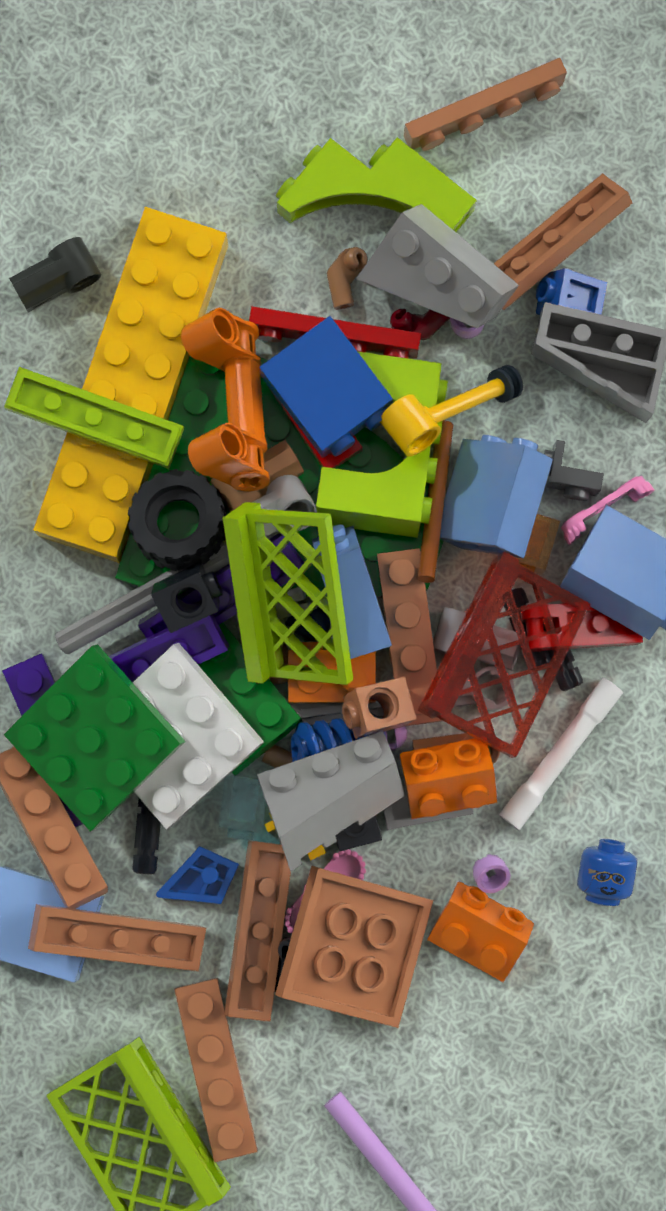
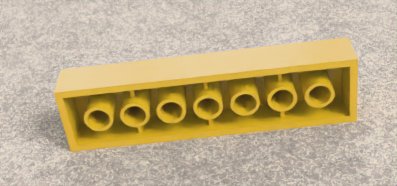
(138, 365)

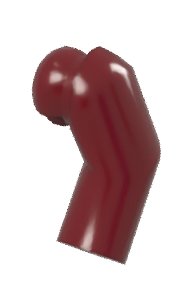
(425, 324)

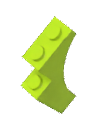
(395, 182)

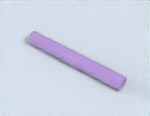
(377, 1154)

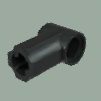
(65, 270)

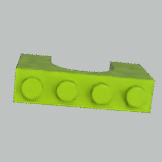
(394, 498)

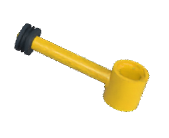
(416, 426)

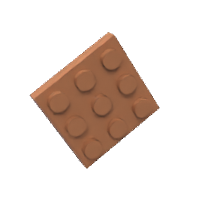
(354, 947)

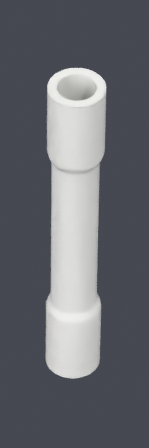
(531, 792)

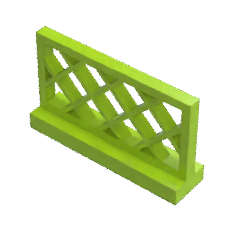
(258, 594)
(164, 1113)

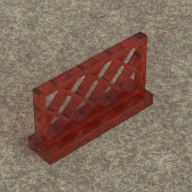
(470, 639)

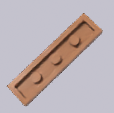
(499, 99)
(563, 233)
(408, 624)
(50, 832)
(258, 932)
(116, 937)
(216, 1070)

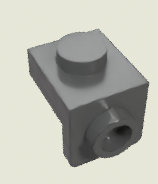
(575, 482)

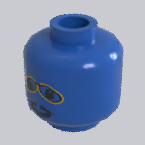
(607, 872)

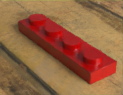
(364, 337)

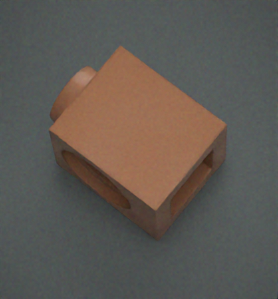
(396, 706)

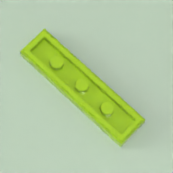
(94, 417)

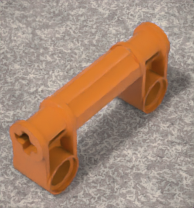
(237, 448)

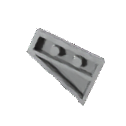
(437, 270)
(605, 355)
(330, 792)

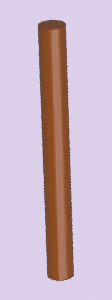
(436, 491)

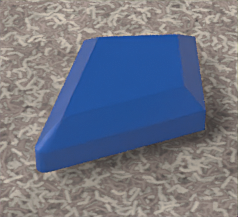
(200, 878)

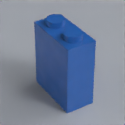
(326, 388)

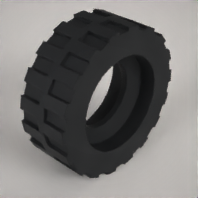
(154, 497)

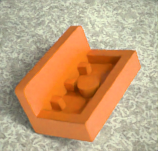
(318, 692)
(448, 778)
(481, 931)

